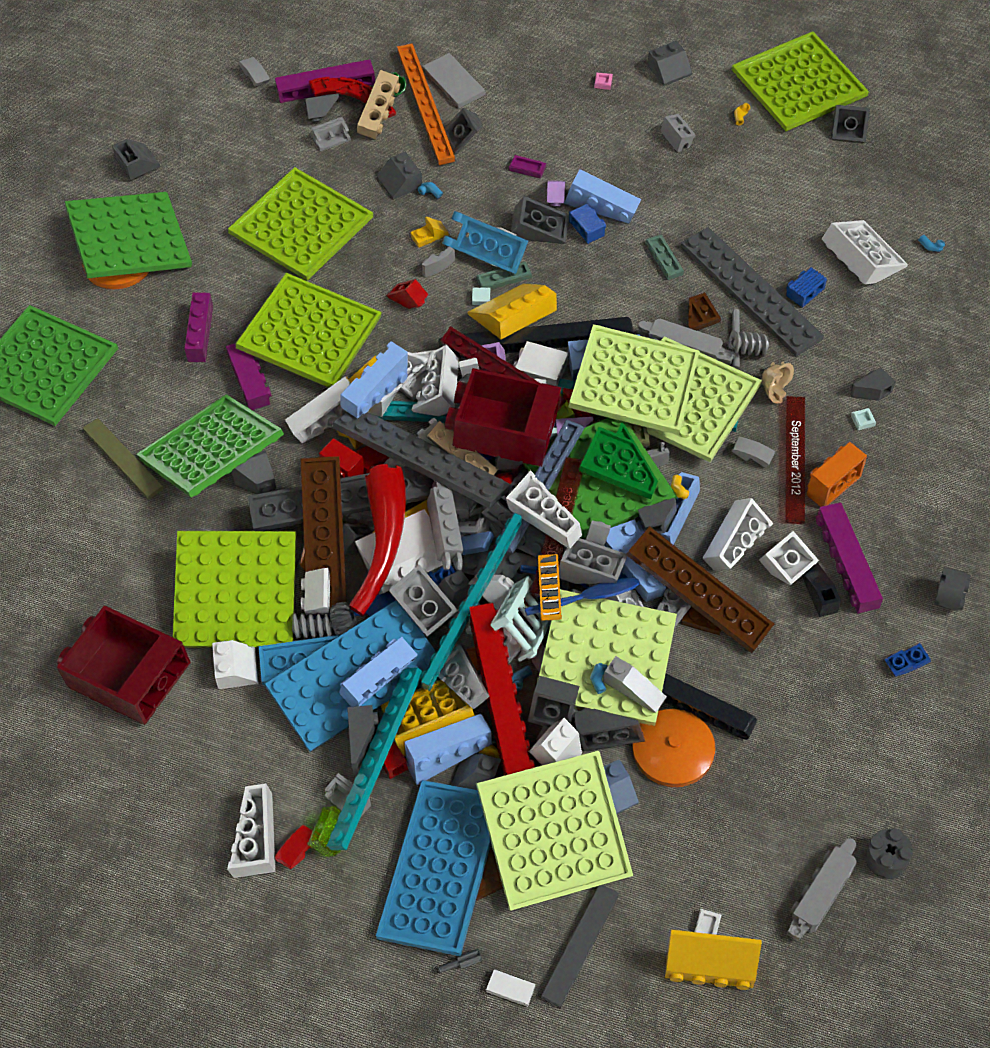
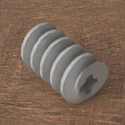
(748, 342)
(311, 626)

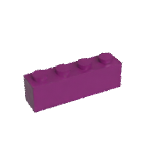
(198, 327)
(249, 378)

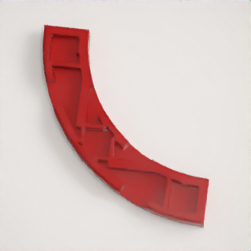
(344, 86)

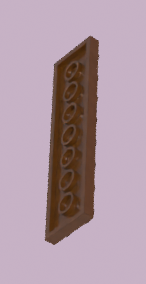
(324, 521)
(700, 589)

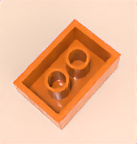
(836, 474)

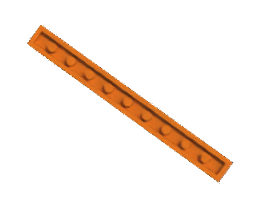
(426, 104)

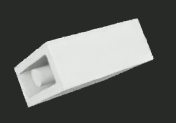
(542, 362)

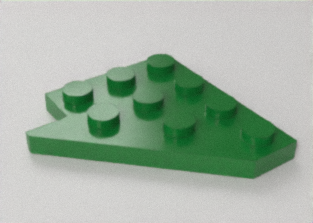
(619, 462)

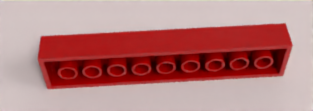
(502, 699)

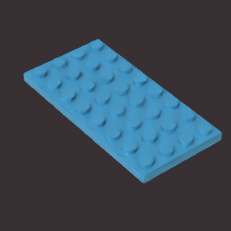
(311, 687)
(437, 871)

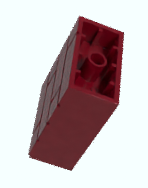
(504, 416)
(123, 664)

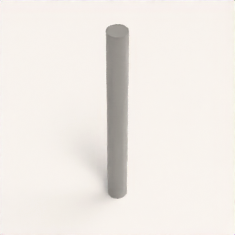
(736, 326)

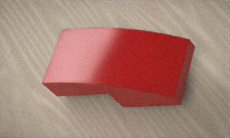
(294, 848)

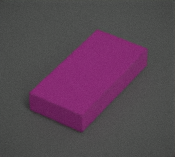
(527, 166)

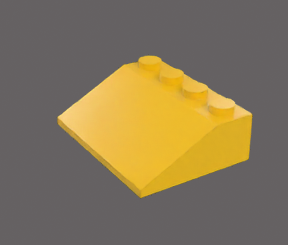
(515, 309)
(430, 712)
(712, 959)

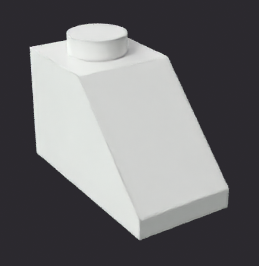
(496, 590)

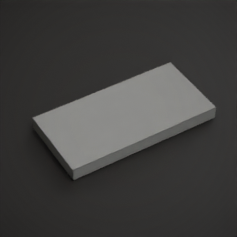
(454, 80)

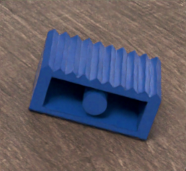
(587, 223)
(806, 287)

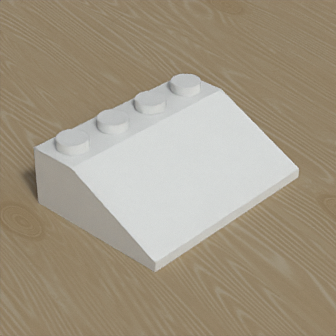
(863, 251)
(414, 549)

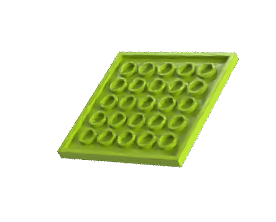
(799, 80)
(300, 223)
(309, 330)
(234, 587)

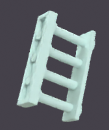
(509, 611)

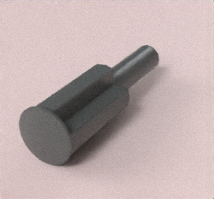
(463, 961)

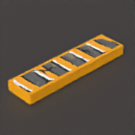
(549, 587)

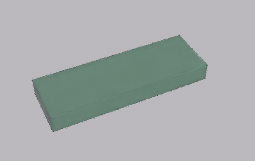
(664, 257)
(502, 277)

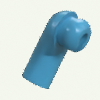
(430, 187)
(931, 246)
(519, 676)
(596, 677)

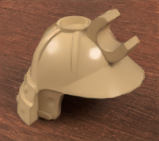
(775, 379)

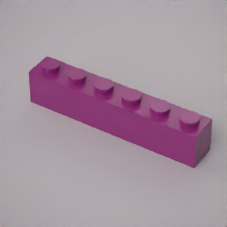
(297, 85)
(849, 558)

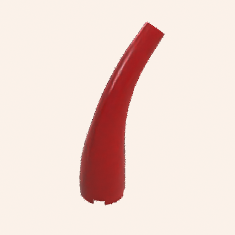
(388, 504)

